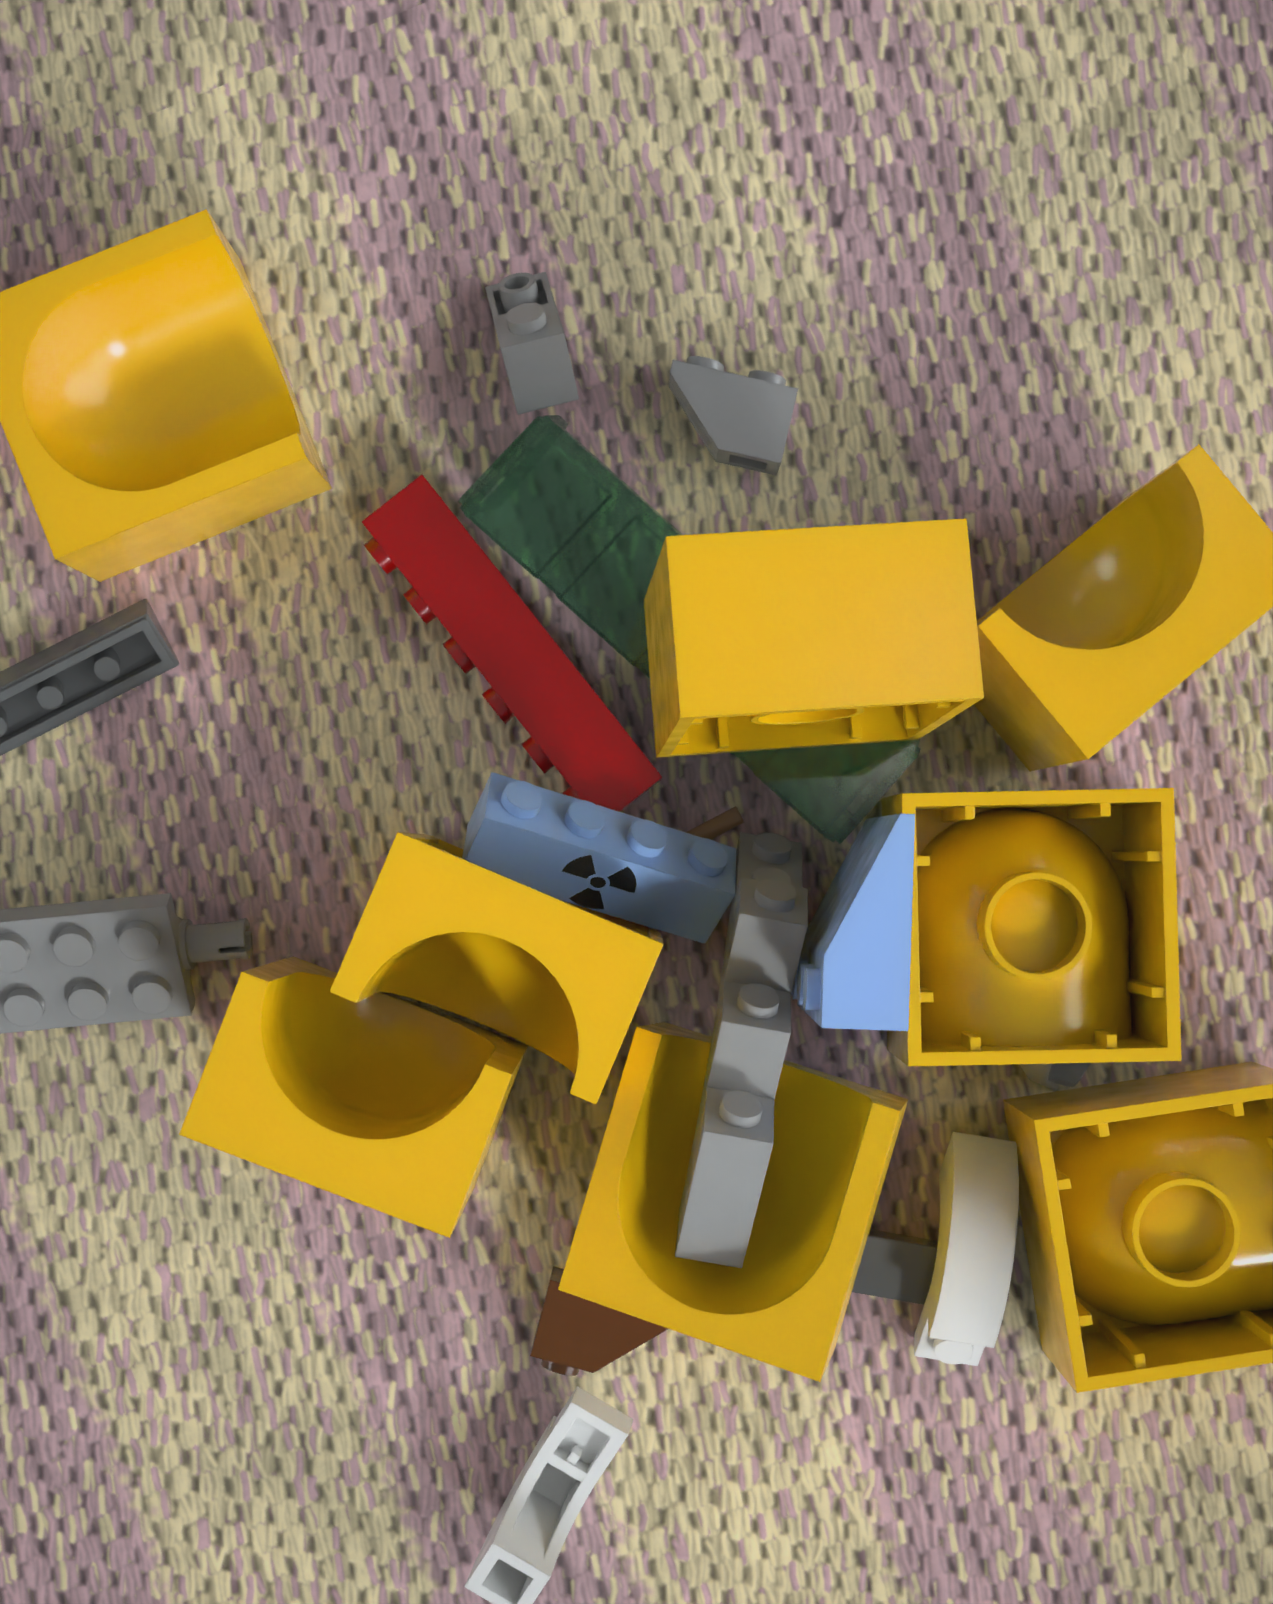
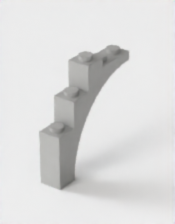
(745, 1052)

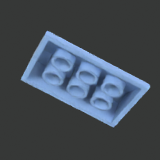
(860, 938)

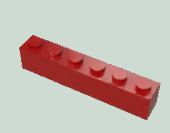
(508, 647)

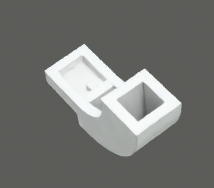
(547, 1499)

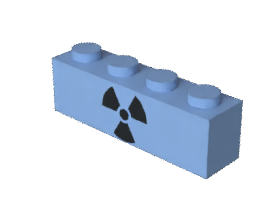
(601, 858)

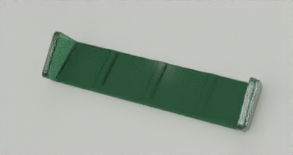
(597, 552)

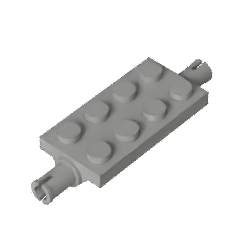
(105, 961)

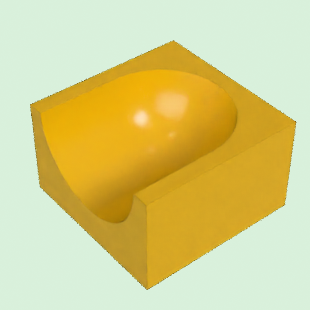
(149, 400)
(1124, 614)
(811, 636)
(1042, 928)
(501, 957)
(354, 1095)
(1150, 1223)
(807, 1227)

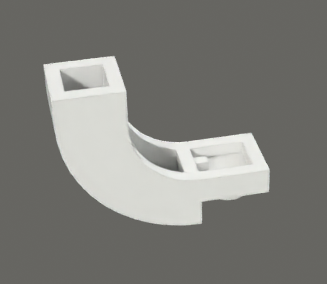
(972, 1251)

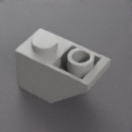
(532, 342)
(735, 415)

